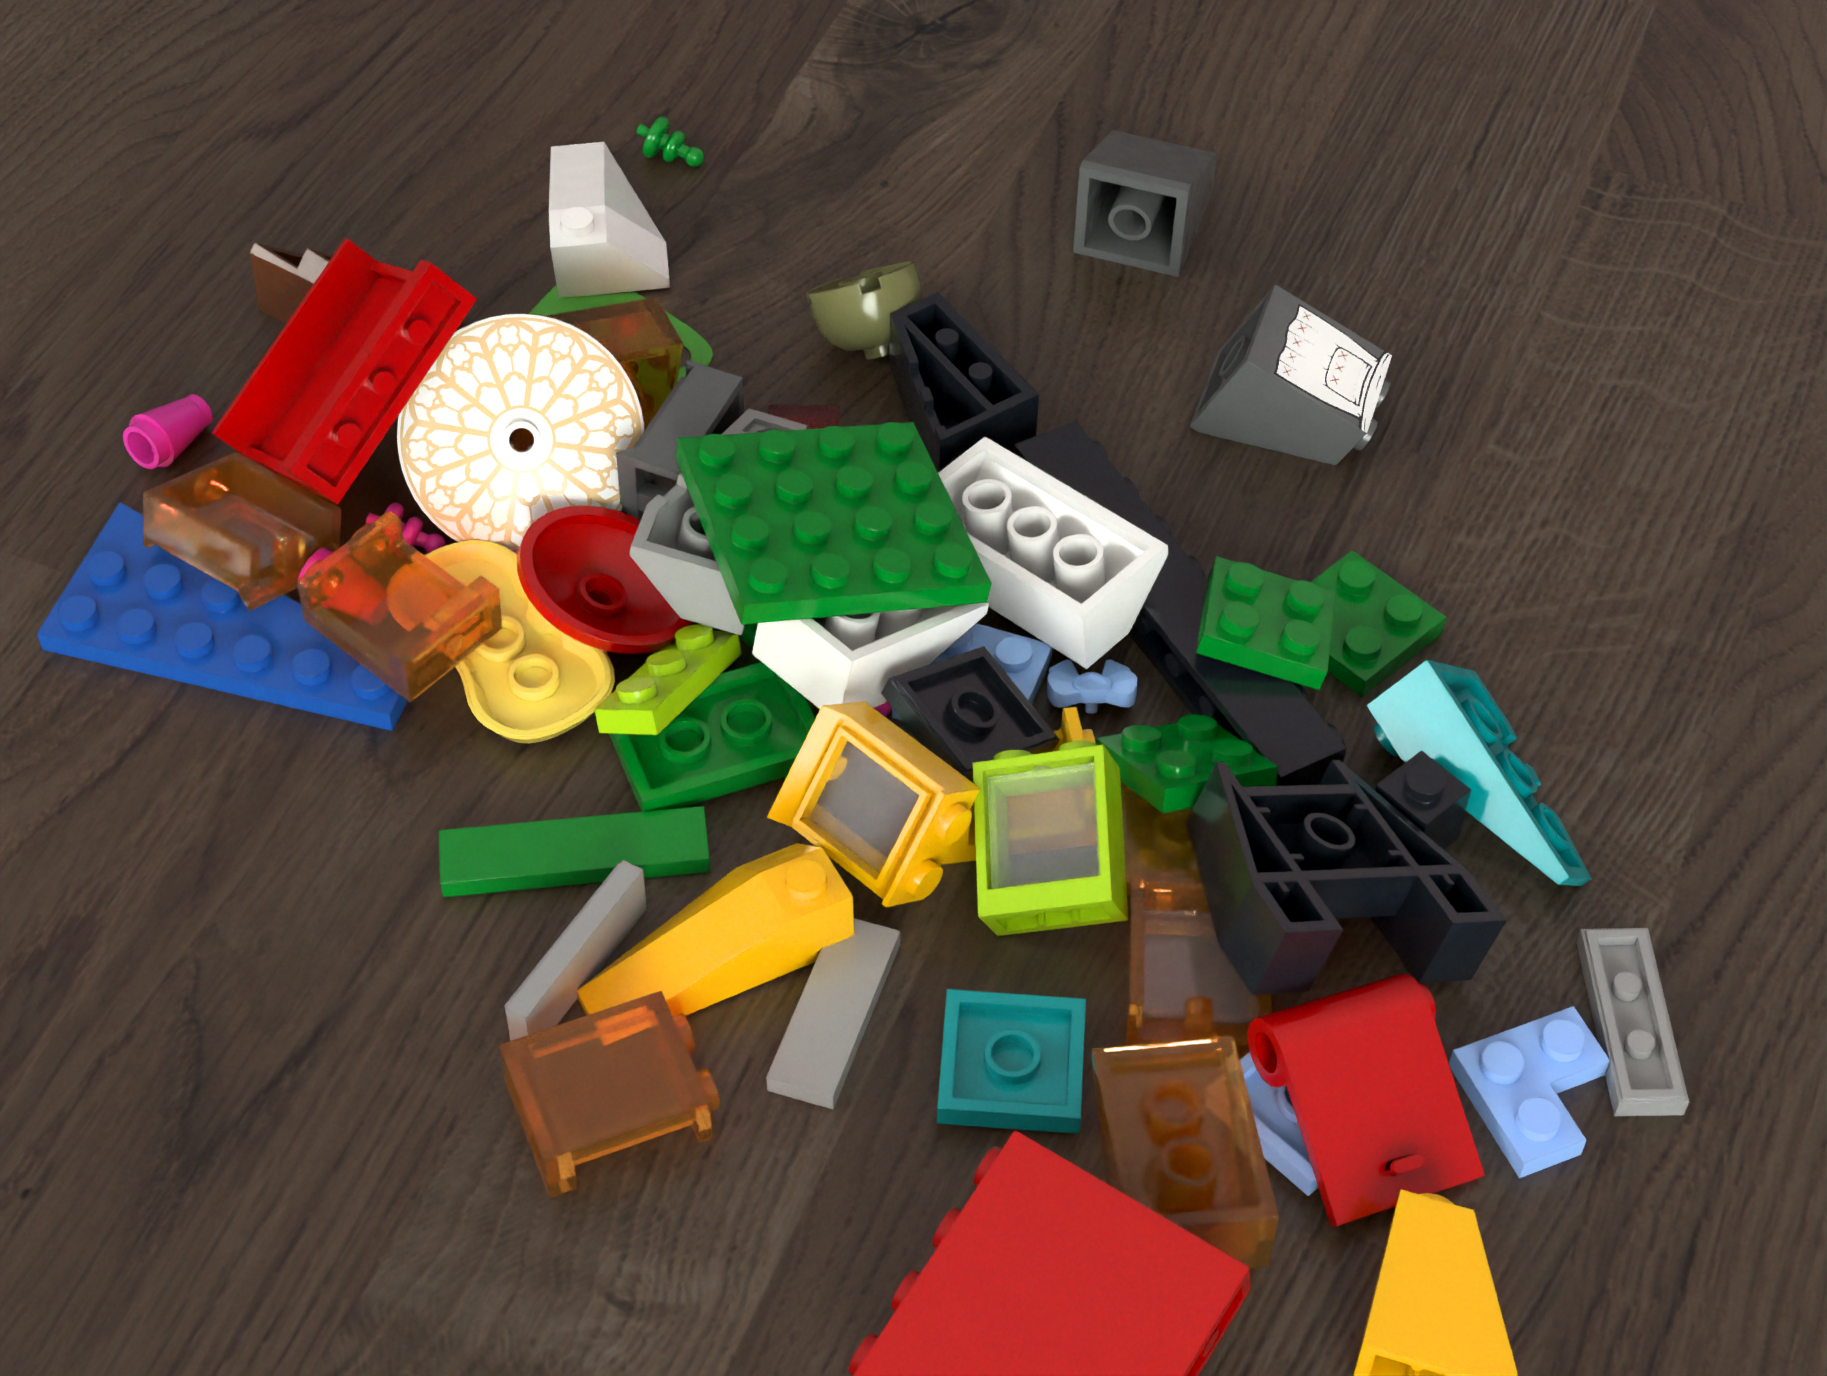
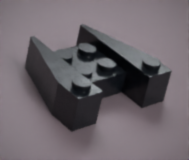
(1301, 856)

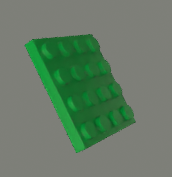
(830, 522)

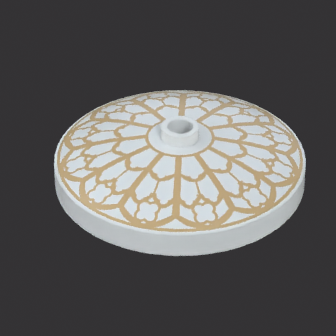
(505, 378)

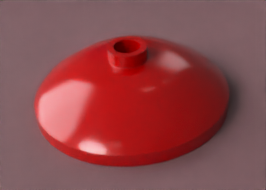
(589, 586)

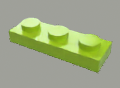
(668, 681)

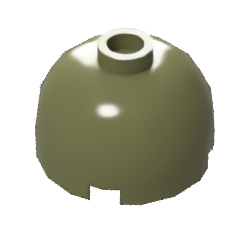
(858, 310)

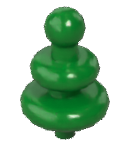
(672, 146)

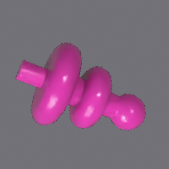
(412, 530)

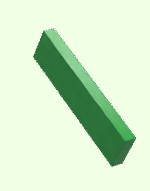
(571, 850)

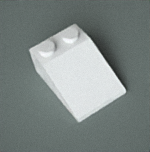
(857, 654)

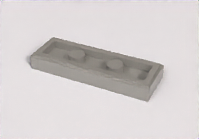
(578, 952)
(833, 1015)
(1632, 1022)

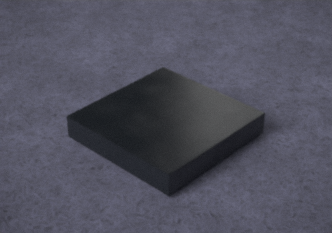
(967, 710)

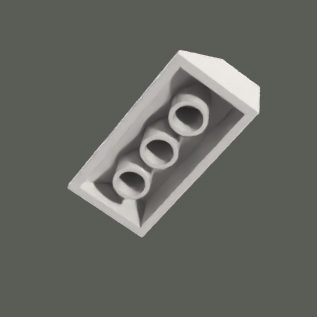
(1052, 553)

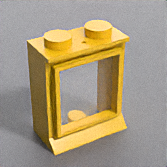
(875, 801)

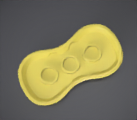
(529, 675)

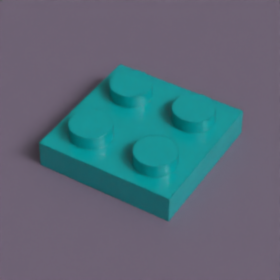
(1012, 1061)

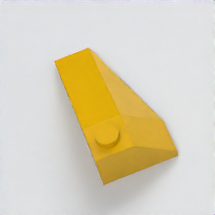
(734, 935)

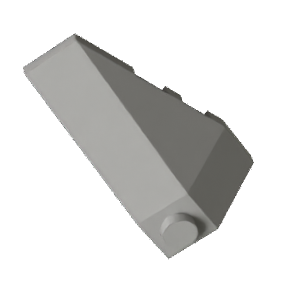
(675, 549)

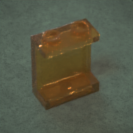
(397, 608)
(606, 1085)

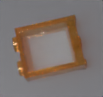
(241, 526)
(1176, 970)

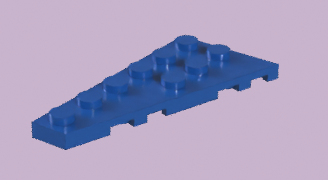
(179, 624)

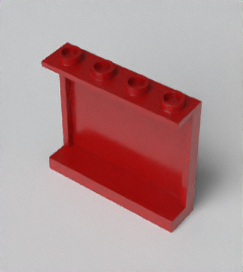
(343, 369)
(1056, 1281)

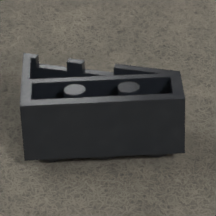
(956, 382)

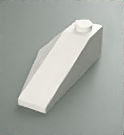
(599, 227)

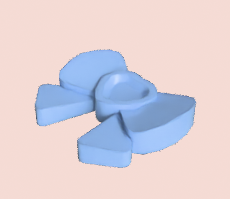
(1114, 686)

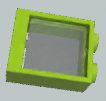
(1049, 839)

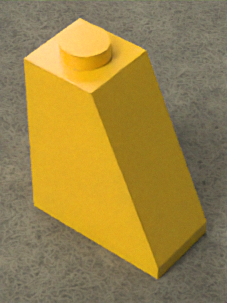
(1434, 1298)

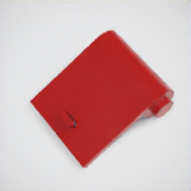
(1368, 1091)

